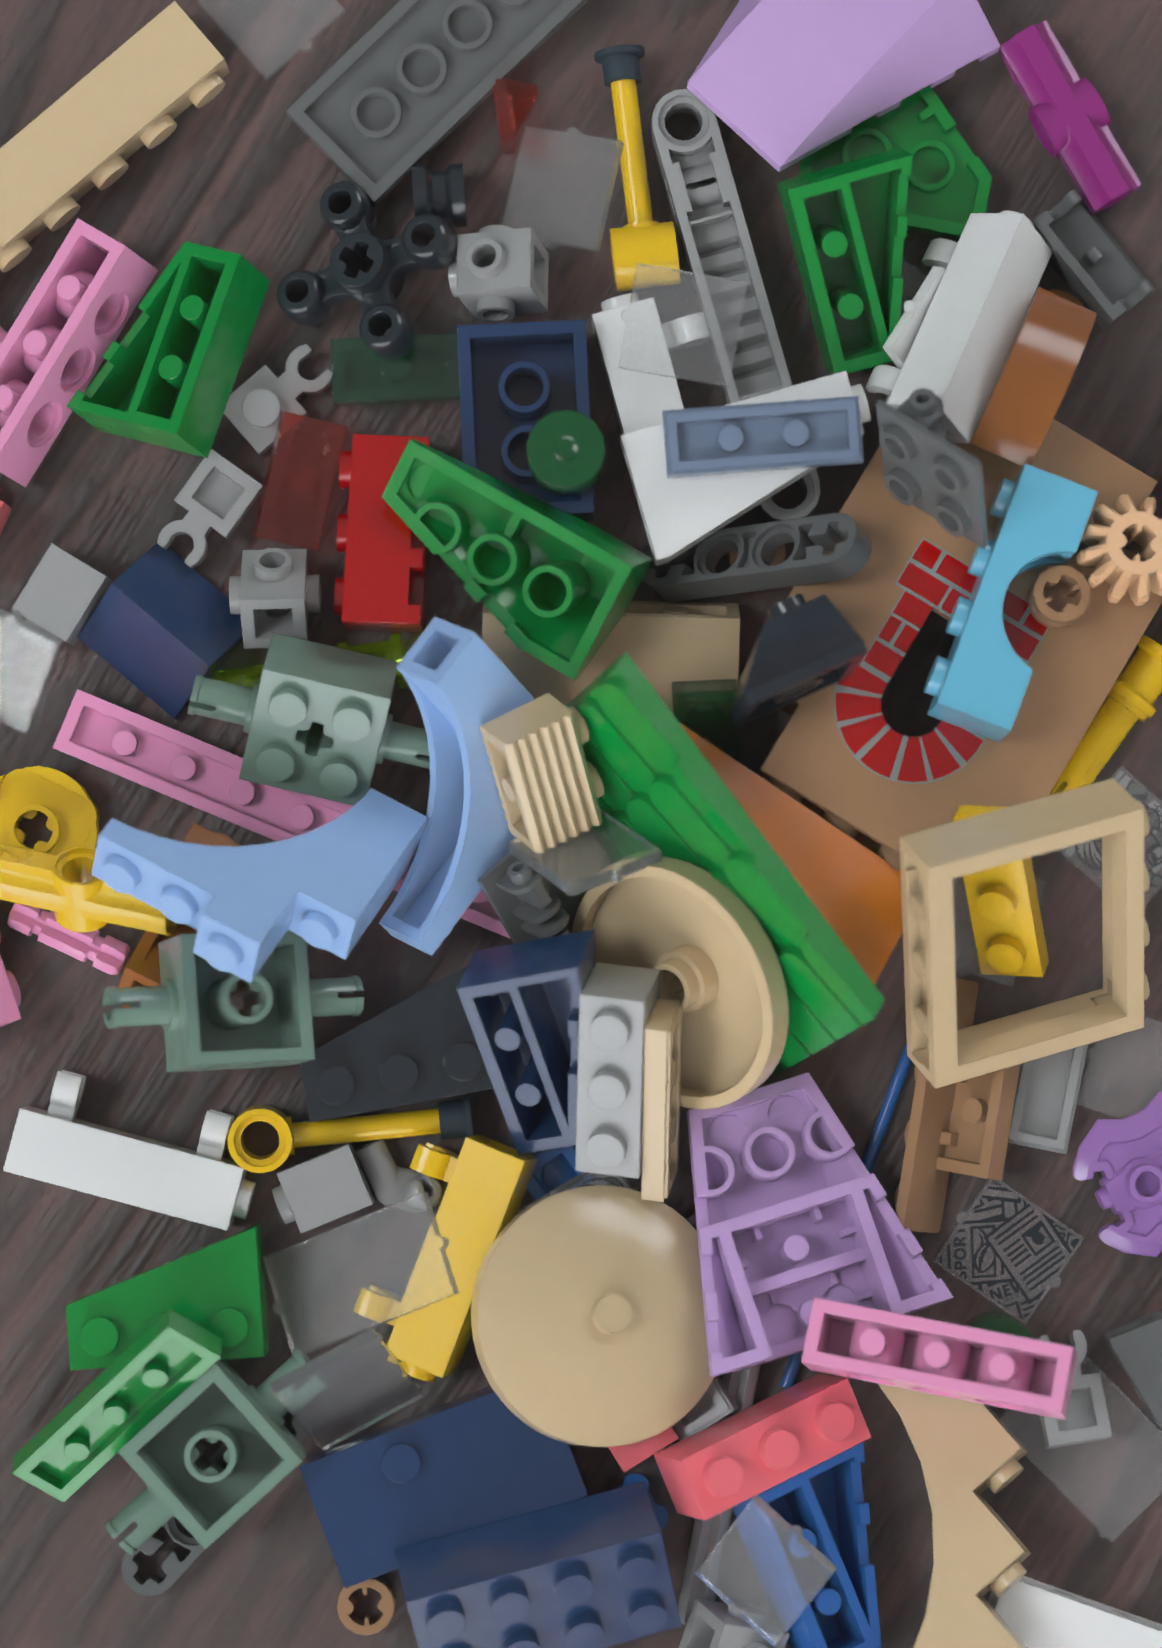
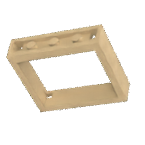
(993, 839)

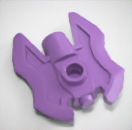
(1131, 1181)

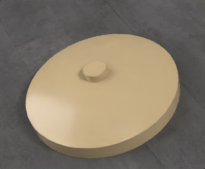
(709, 960)
(594, 1317)

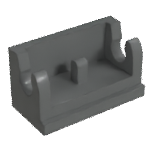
(1091, 260)

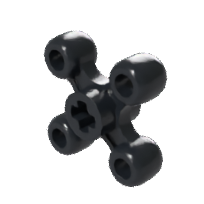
(381, 284)

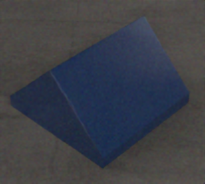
(163, 628)

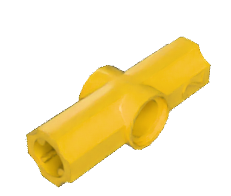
(71, 891)

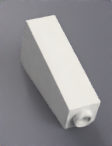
(691, 508)

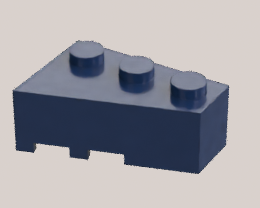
(527, 1029)

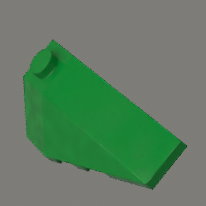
(533, 566)

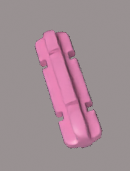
(107, 954)

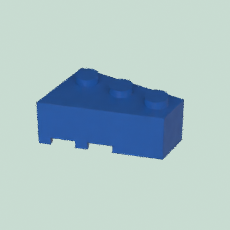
(833, 1518)

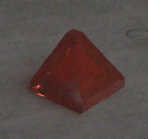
(513, 108)

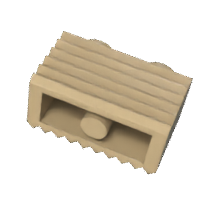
(543, 772)

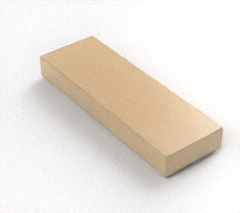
(661, 1099)

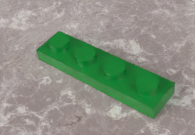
(117, 1405)

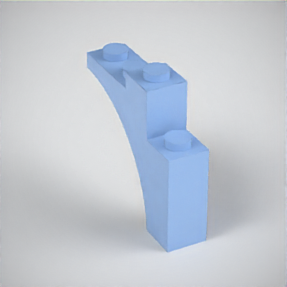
(465, 832)
(249, 896)

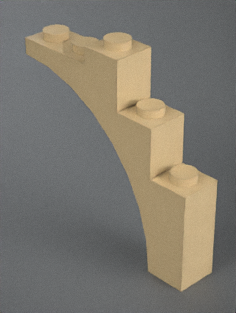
(974, 1551)

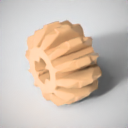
(1110, 534)

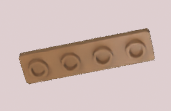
(953, 1130)

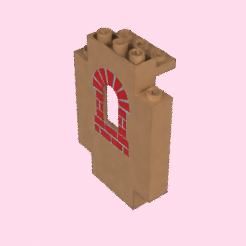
(885, 785)

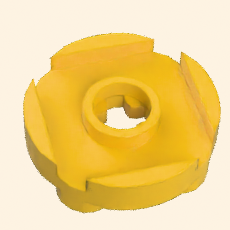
(58, 796)

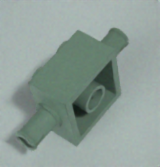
(315, 719)
(210, 1033)
(177, 1477)

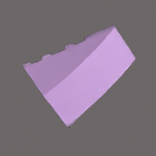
(813, 69)
(791, 1220)

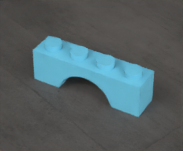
(983, 675)

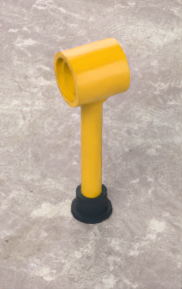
(641, 238)
(450, 1119)

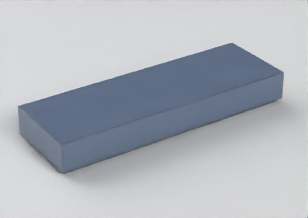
(762, 437)

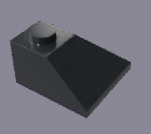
(795, 656)

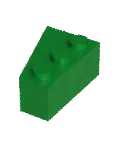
(849, 253)
(181, 354)
(211, 1286)

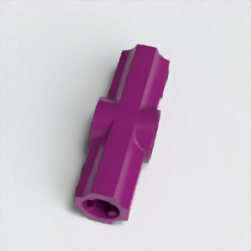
(1069, 117)

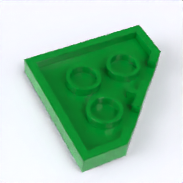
(945, 174)

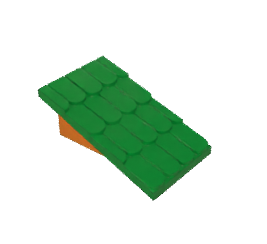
(810, 886)

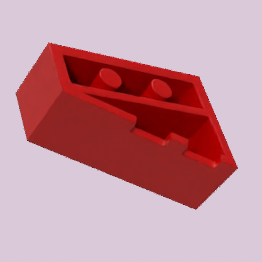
(383, 556)

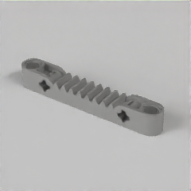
(720, 245)

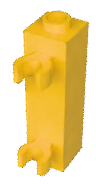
(480, 1200)

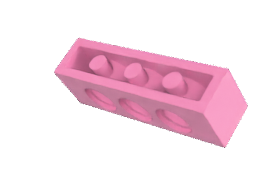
(62, 341)
(940, 1358)

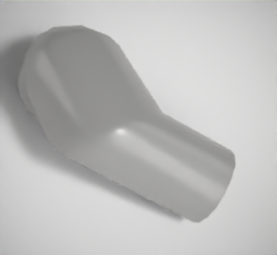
(393, 1182)

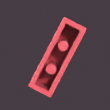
(762, 1446)

